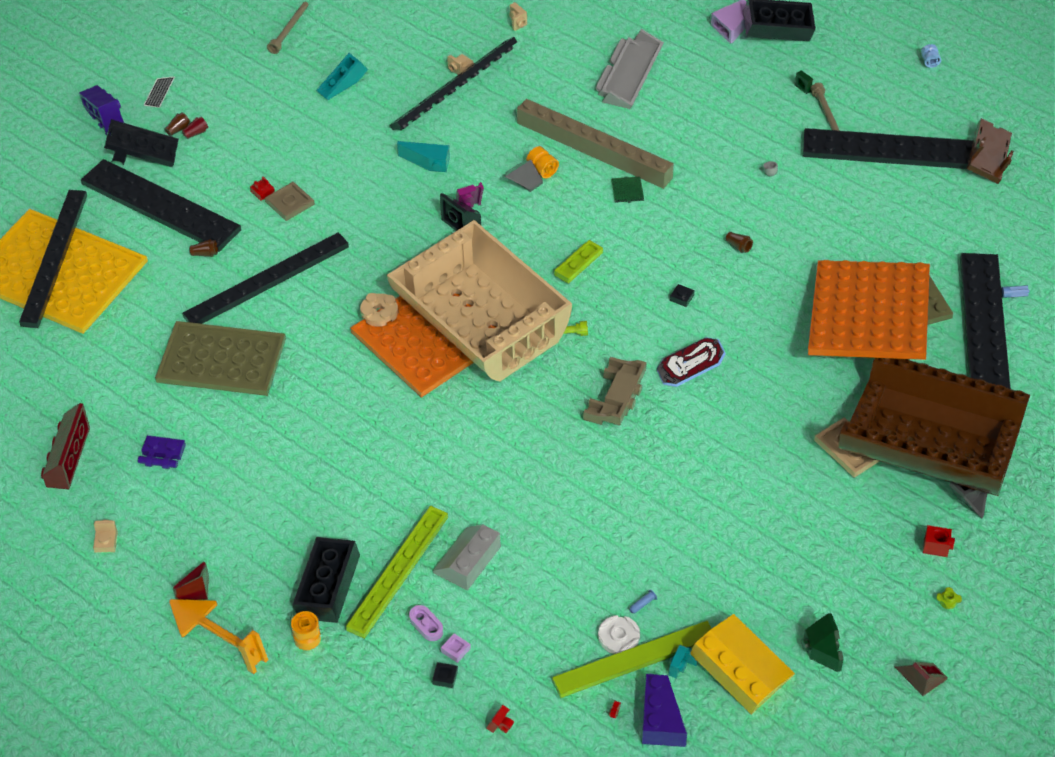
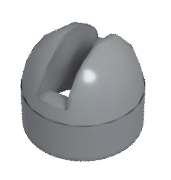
(770, 168)

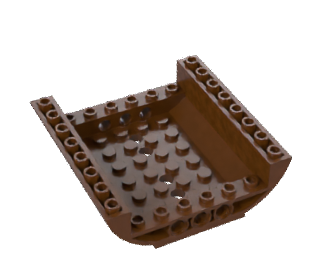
(936, 423)

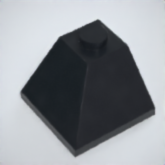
(457, 213)

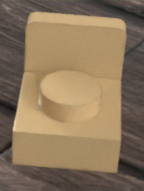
(518, 16)
(459, 64)
(105, 536)

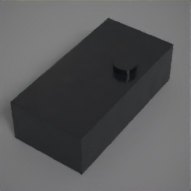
(779, 20)
(327, 578)

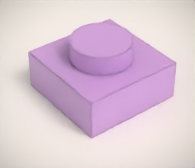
(455, 648)

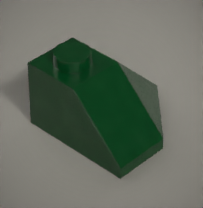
(823, 644)

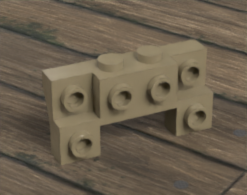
(621, 394)

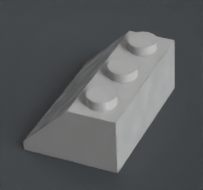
(469, 556)

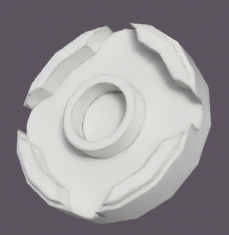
(618, 634)

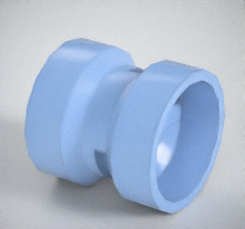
(931, 56)

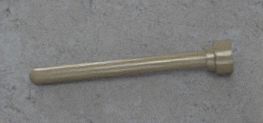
(275, 45)
(818, 91)

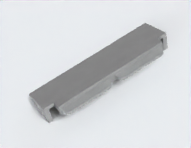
(630, 68)

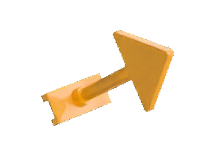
(194, 612)

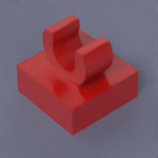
(262, 189)
(499, 720)

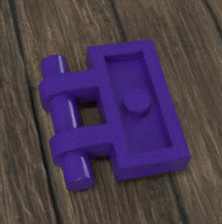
(163, 448)

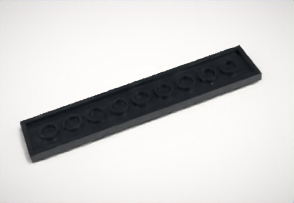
(887, 148)
(160, 204)
(984, 318)

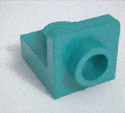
(680, 661)

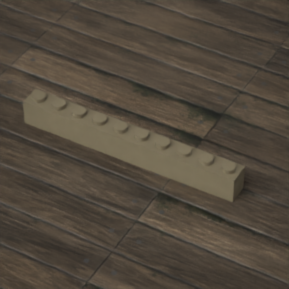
(595, 143)

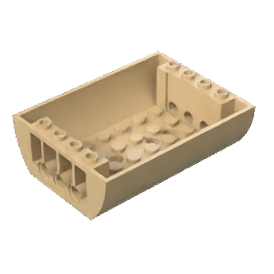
(502, 292)

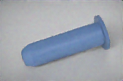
(643, 601)

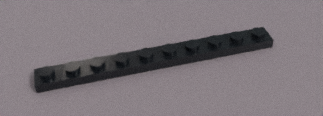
(449, 88)
(53, 259)
(266, 279)

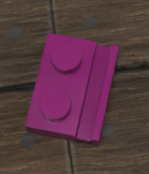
(470, 195)

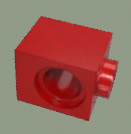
(938, 541)

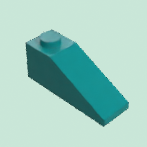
(345, 75)
(428, 156)

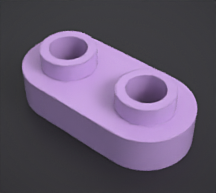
(427, 624)

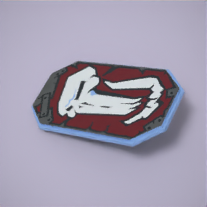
(691, 361)

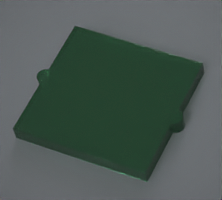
(627, 189)

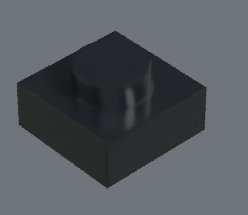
(682, 295)
(445, 675)

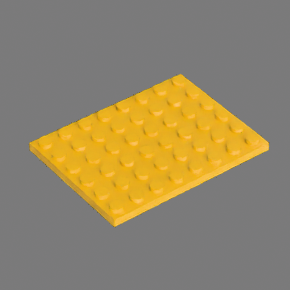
(88, 278)

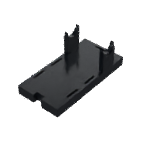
(140, 143)

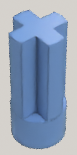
(1015, 291)

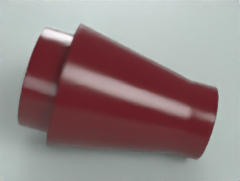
(196, 127)

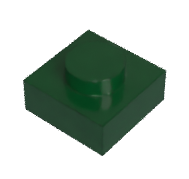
(803, 82)

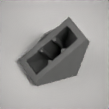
(525, 175)
(972, 498)

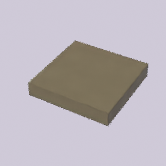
(289, 201)

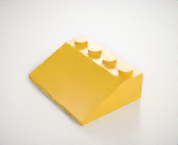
(741, 663)

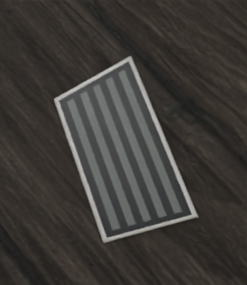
(159, 92)

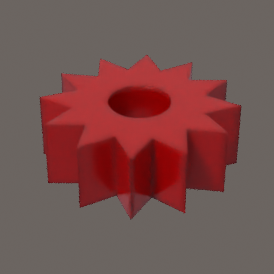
(615, 709)

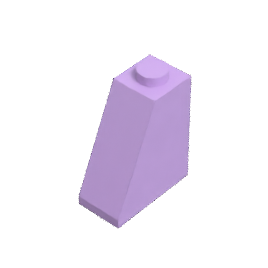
(729, 20)

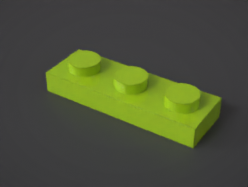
(578, 261)

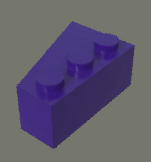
(101, 106)
(662, 715)

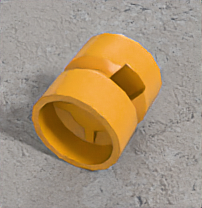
(543, 162)
(306, 630)

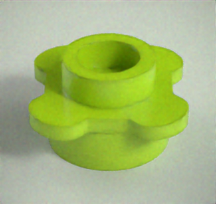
(946, 602)

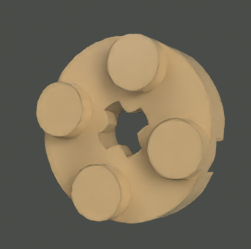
(374, 301)

